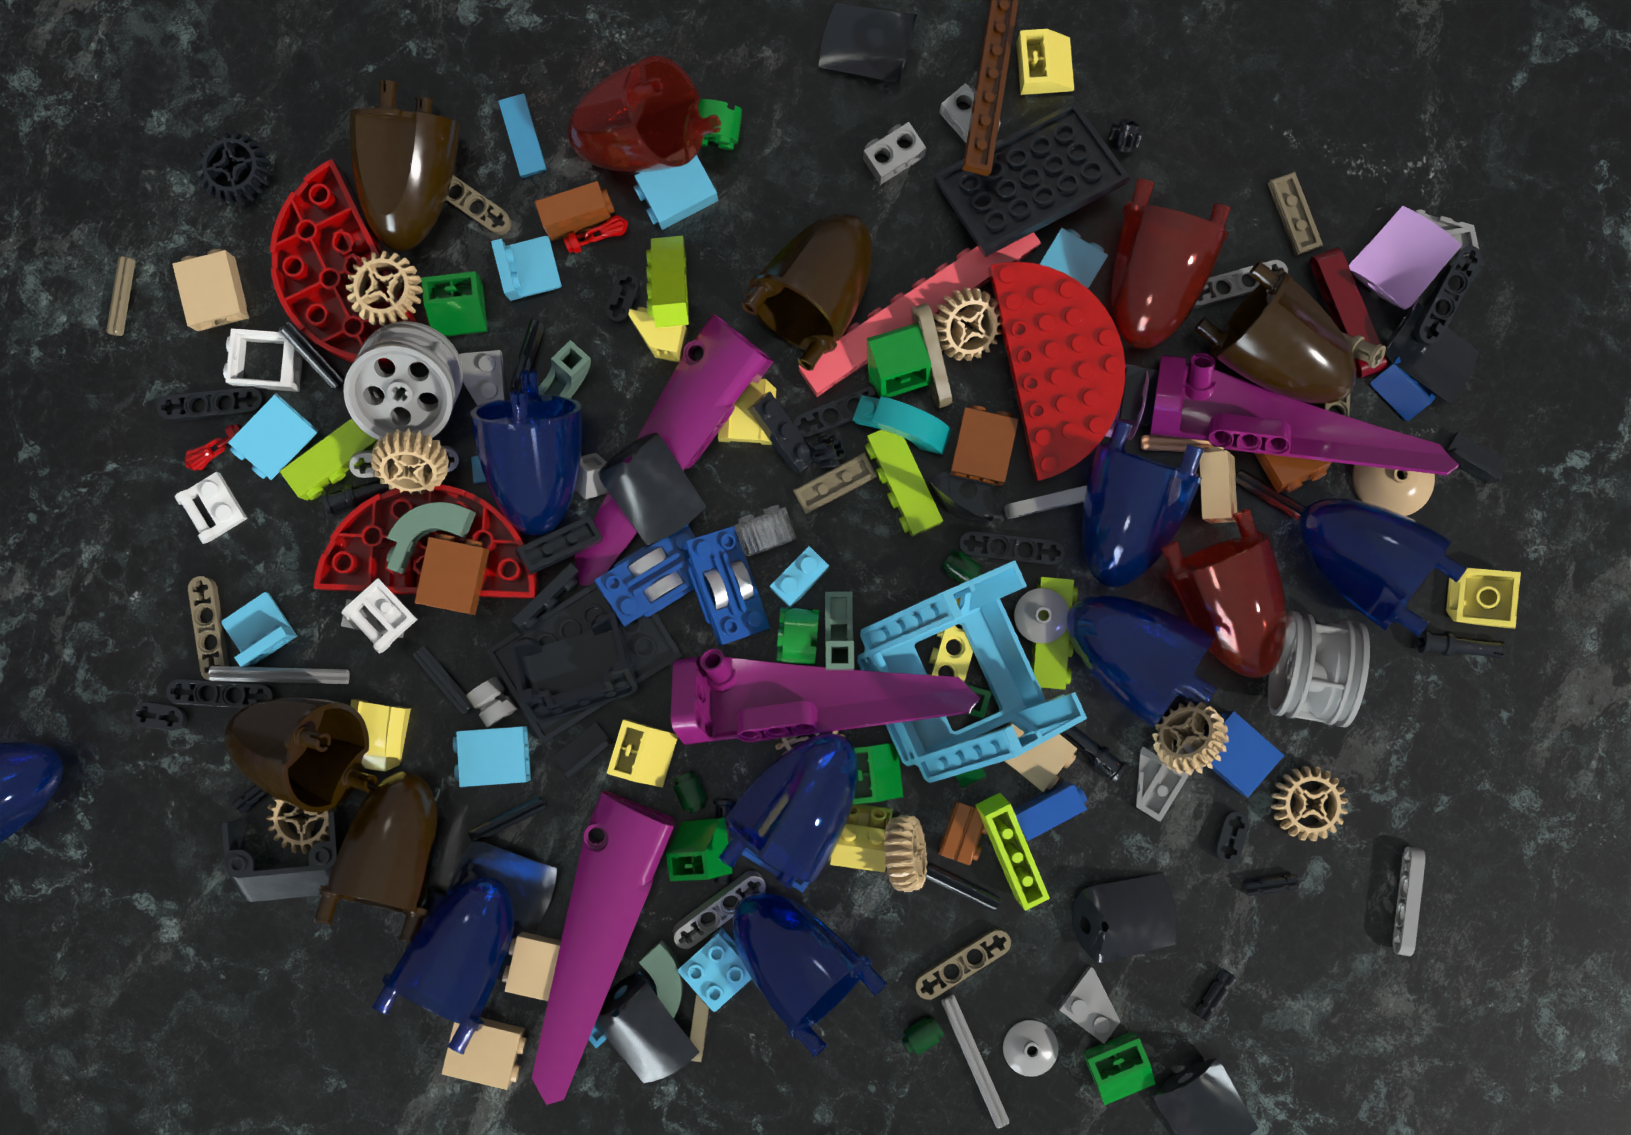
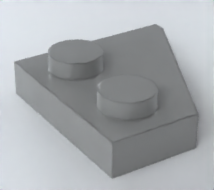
(1156, 785)
(1090, 1006)

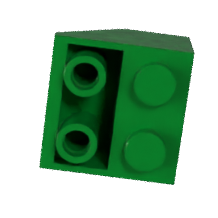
(455, 303)
(898, 361)
(878, 773)
(697, 850)
(1119, 1067)

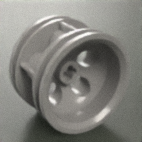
(403, 345)
(1320, 671)

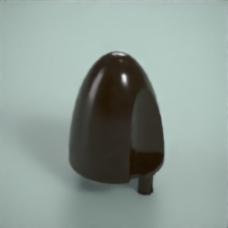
(402, 166)
(814, 285)
(1284, 341)
(301, 750)
(386, 853)

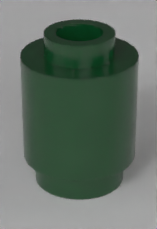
(961, 567)
(690, 792)
(922, 1036)

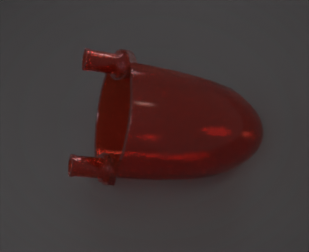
(640, 119)
(1161, 266)
(1234, 596)

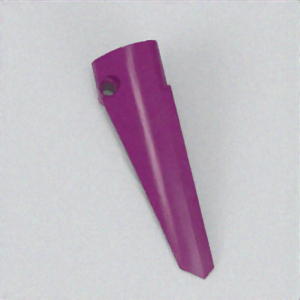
(1241, 416)
(687, 418)
(788, 700)
(600, 919)

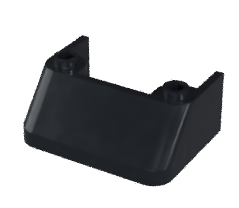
(281, 882)

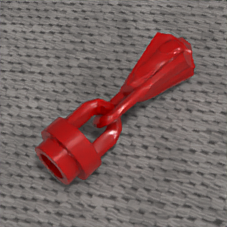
(613, 227)
(199, 457)

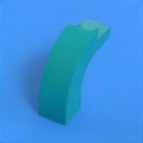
(904, 420)

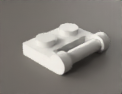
(218, 502)
(386, 609)

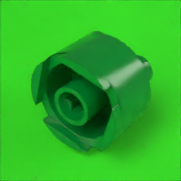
(729, 119)
(797, 635)

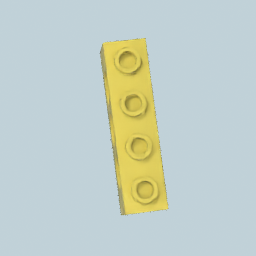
(958, 663)

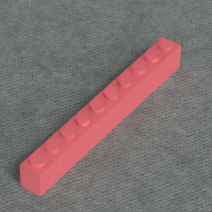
(967, 271)

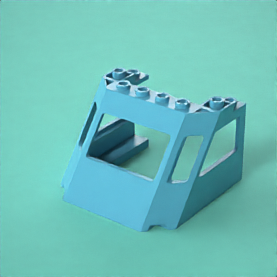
(1020, 700)

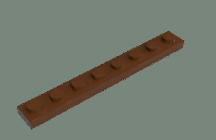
(990, 87)

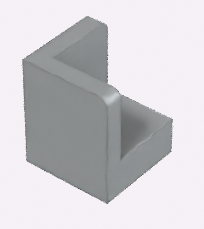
(588, 480)

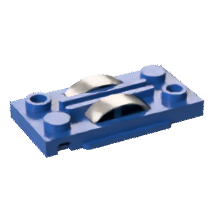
(648, 578)
(725, 586)

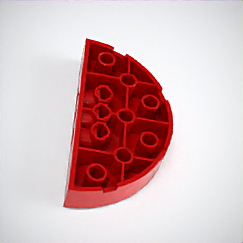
(313, 252)
(1061, 362)
(361, 546)

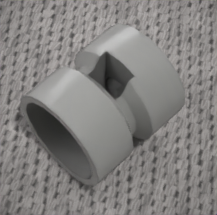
(491, 702)

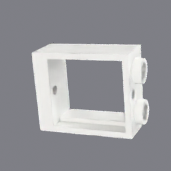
(234, 369)

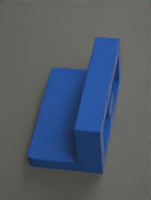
(1402, 391)

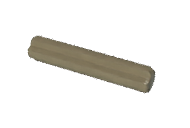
(120, 296)

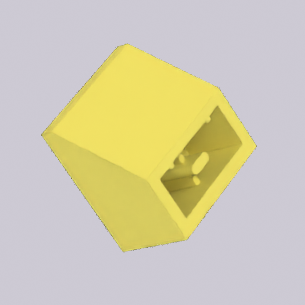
(1044, 62)
(663, 342)
(642, 753)
(863, 839)

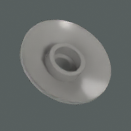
(1027, 617)
(1020, 1038)

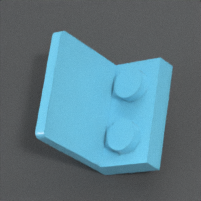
(526, 267)
(258, 630)
(716, 970)

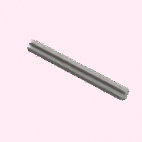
(279, 675)
(975, 1061)

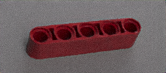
(1345, 302)

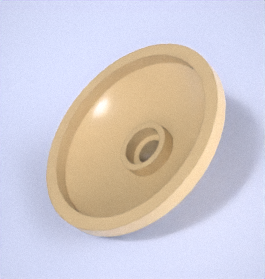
(1386, 490)

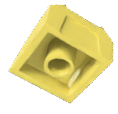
(741, 424)
(1484, 598)
(386, 733)

